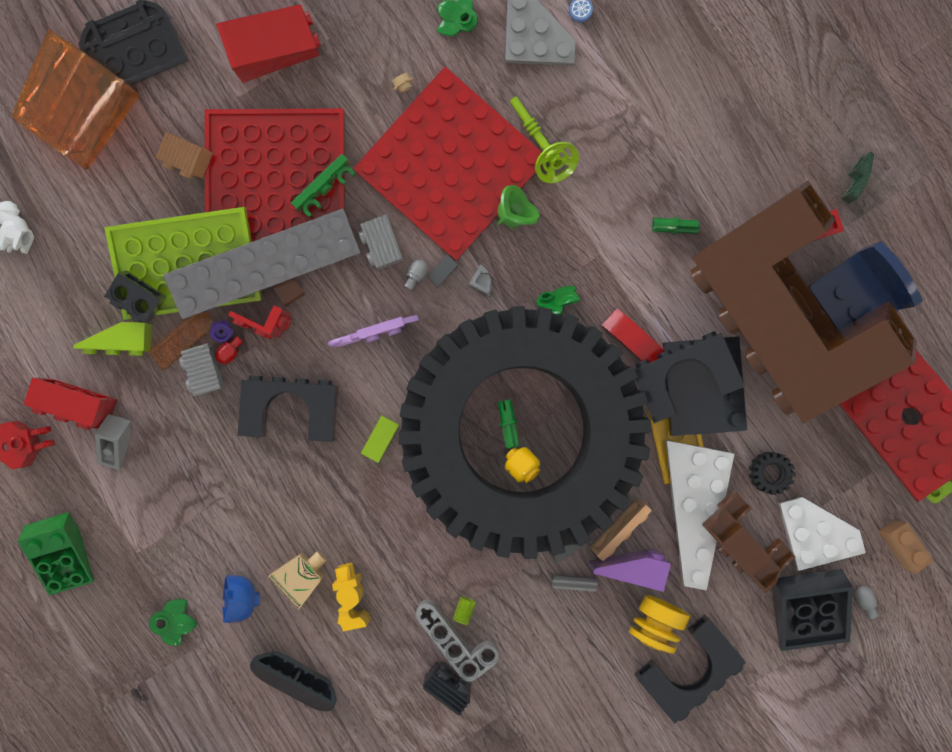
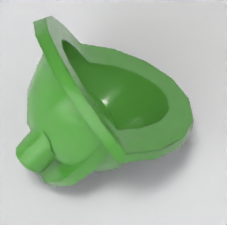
(516, 209)

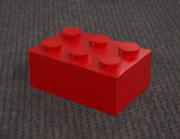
(68, 402)

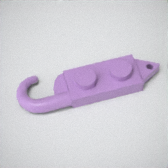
(372, 333)

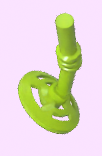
(552, 156)

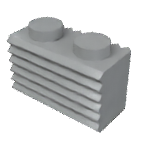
(381, 242)
(201, 370)

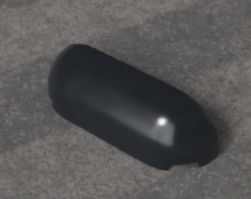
(295, 680)

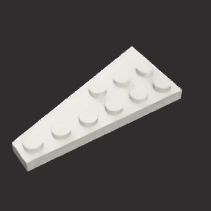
(697, 486)

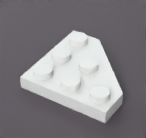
(817, 535)

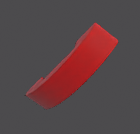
(632, 336)

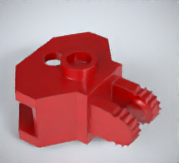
(21, 444)

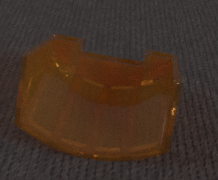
(72, 100)

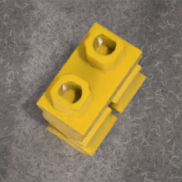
(349, 595)

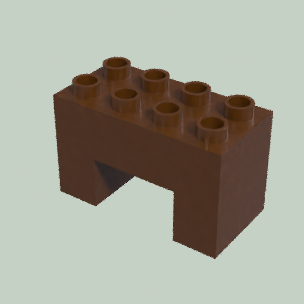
(783, 319)

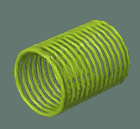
(462, 611)

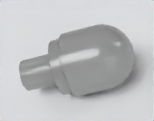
(416, 273)
(866, 601)

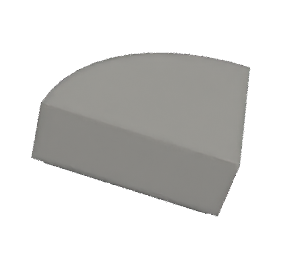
(481, 280)

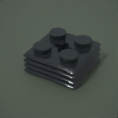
(447, 687)

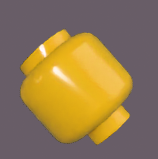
(522, 464)

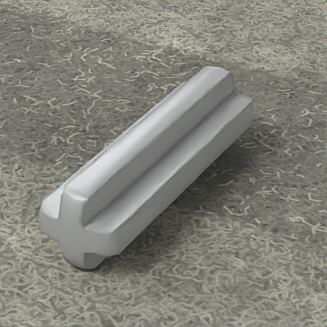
(574, 583)

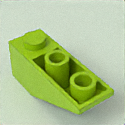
(123, 336)

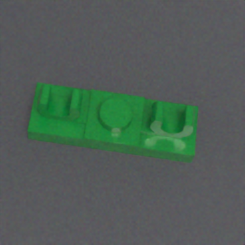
(322, 185)

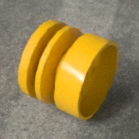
(659, 624)

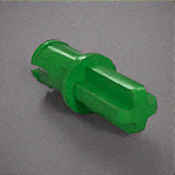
(675, 225)
(508, 423)

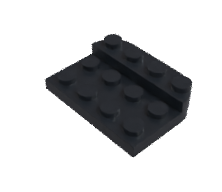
(134, 42)

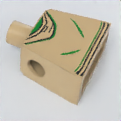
(299, 577)

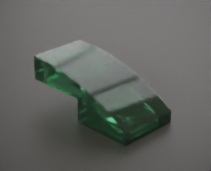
(861, 174)

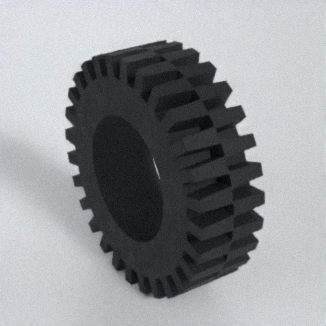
(590, 488)

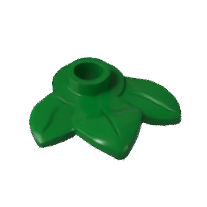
(453, 16)
(558, 299)
(176, 622)

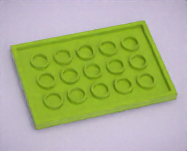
(171, 243)

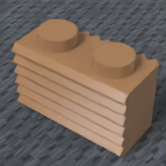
(184, 155)
(906, 546)

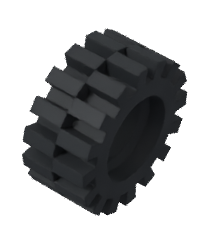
(784, 479)

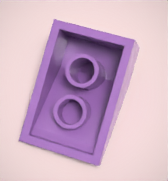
(637, 567)

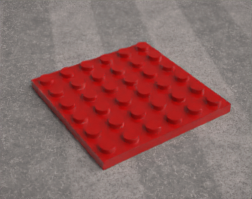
(268, 160)
(449, 163)

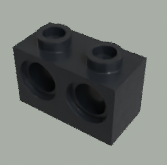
(136, 292)

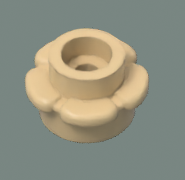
(402, 82)

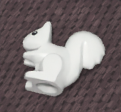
(14, 229)

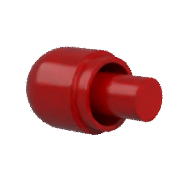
(228, 351)

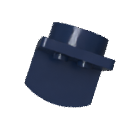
(864, 284)

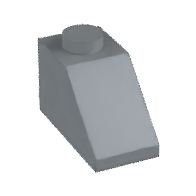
(112, 441)

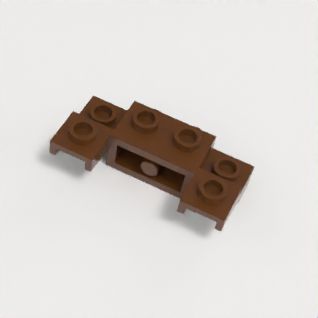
(748, 556)

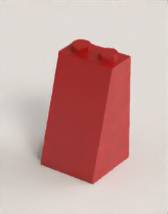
(268, 41)

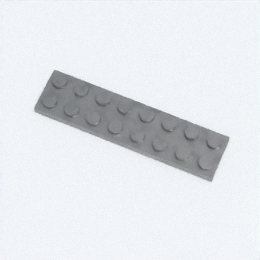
(261, 263)

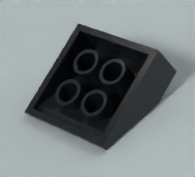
(813, 609)

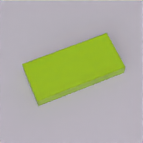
(380, 439)

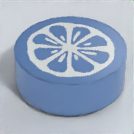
(580, 10)

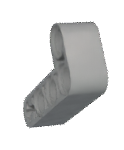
(452, 637)

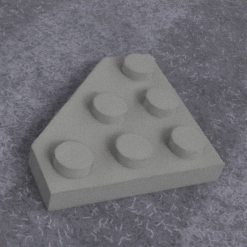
(536, 36)

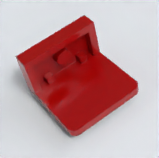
(275, 324)

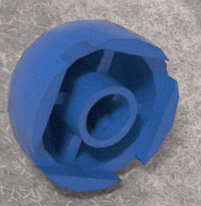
(238, 598)

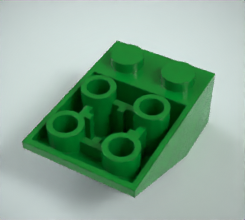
(56, 553)

